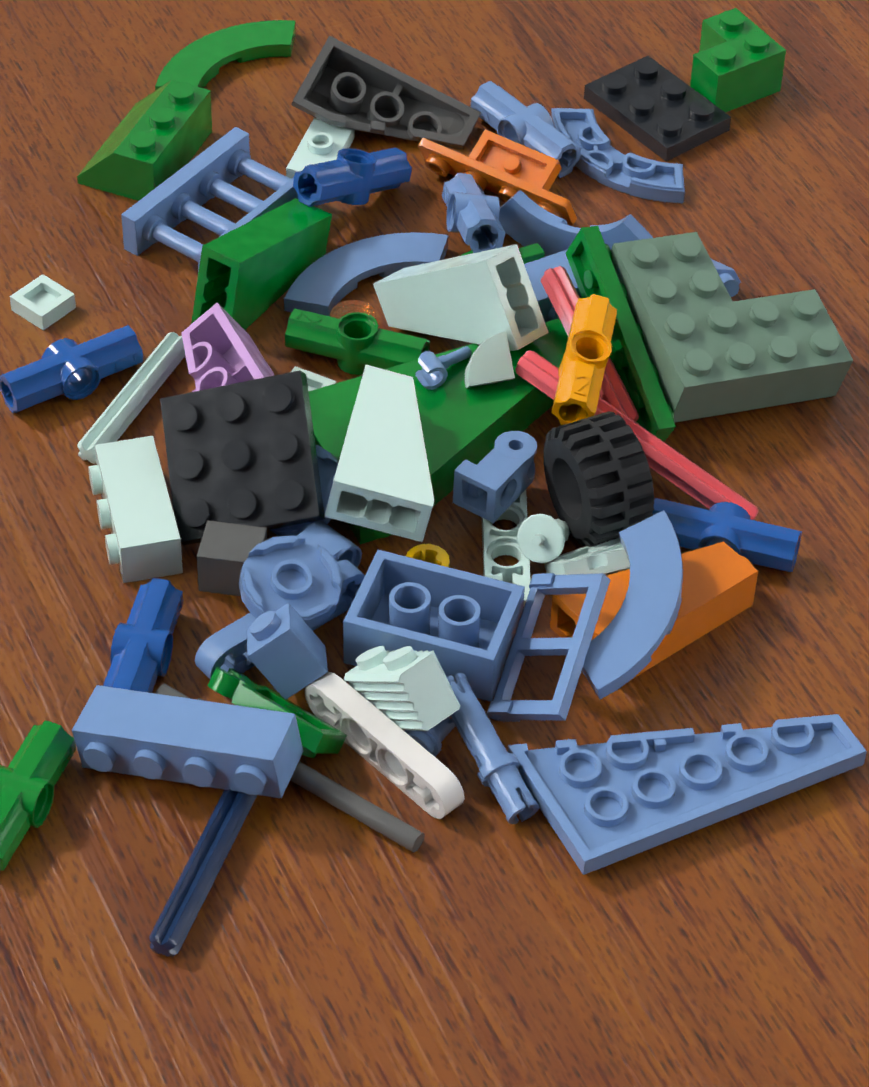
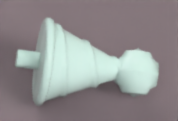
(542, 537)

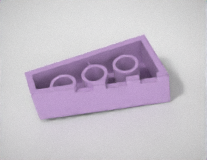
(221, 351)

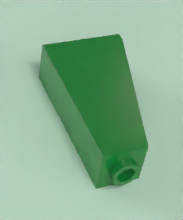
(260, 261)

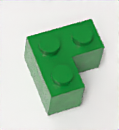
(736, 61)

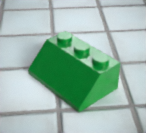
(151, 141)

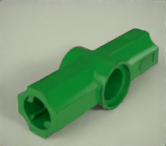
(352, 340)
(30, 783)

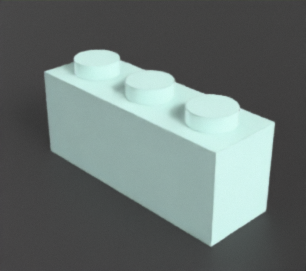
(136, 509)

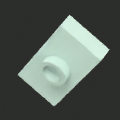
(319, 145)

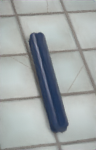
(200, 872)

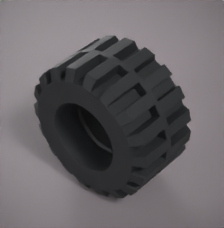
(598, 477)

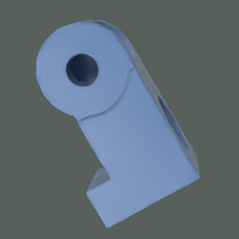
(498, 477)

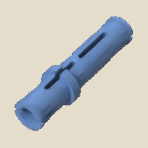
(496, 765)

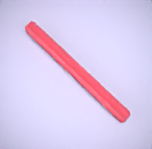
(659, 455)

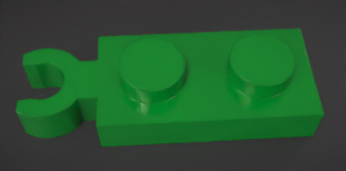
(314, 733)

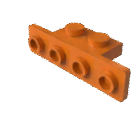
(504, 170)

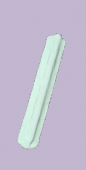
(133, 396)

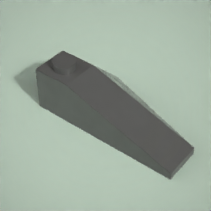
(370, 96)

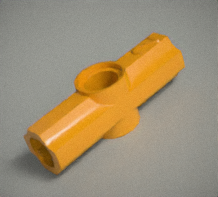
(584, 359)

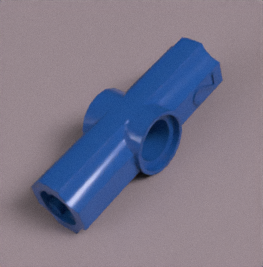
(352, 176)
(70, 369)
(730, 523)
(145, 643)

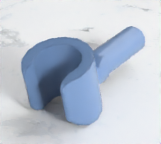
(434, 368)

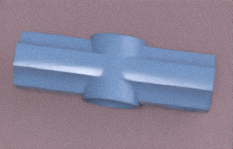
(525, 125)
(472, 213)

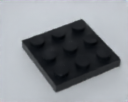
(243, 455)

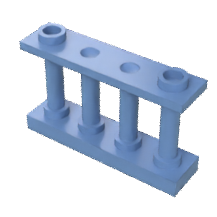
(192, 186)

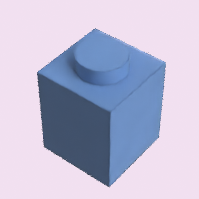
(286, 650)

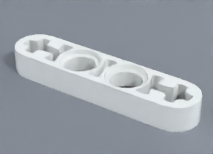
(385, 745)

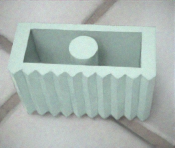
(404, 686)

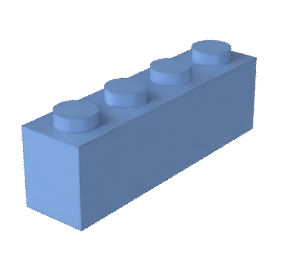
(188, 741)

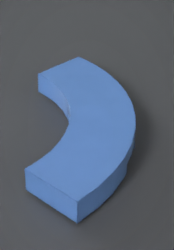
(612, 168)
(532, 224)
(338, 272)
(647, 609)

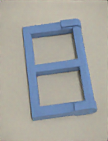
(575, 647)

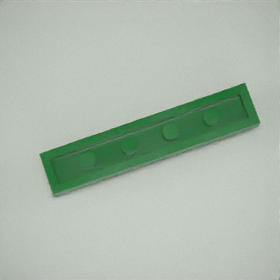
(595, 274)

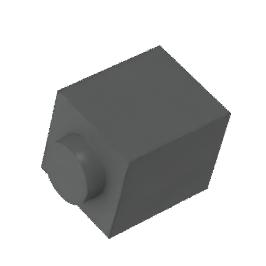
(223, 555)

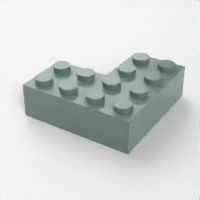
(723, 352)

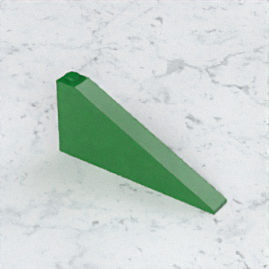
(454, 419)

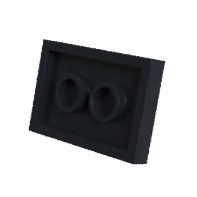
(657, 108)

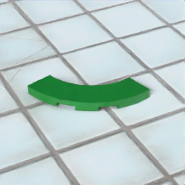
(242, 42)

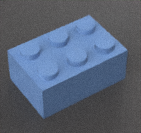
(439, 609)

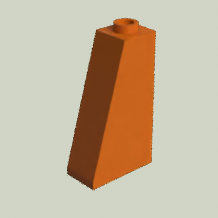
(714, 590)

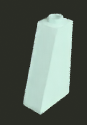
(465, 298)
(384, 461)

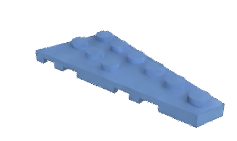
(669, 783)

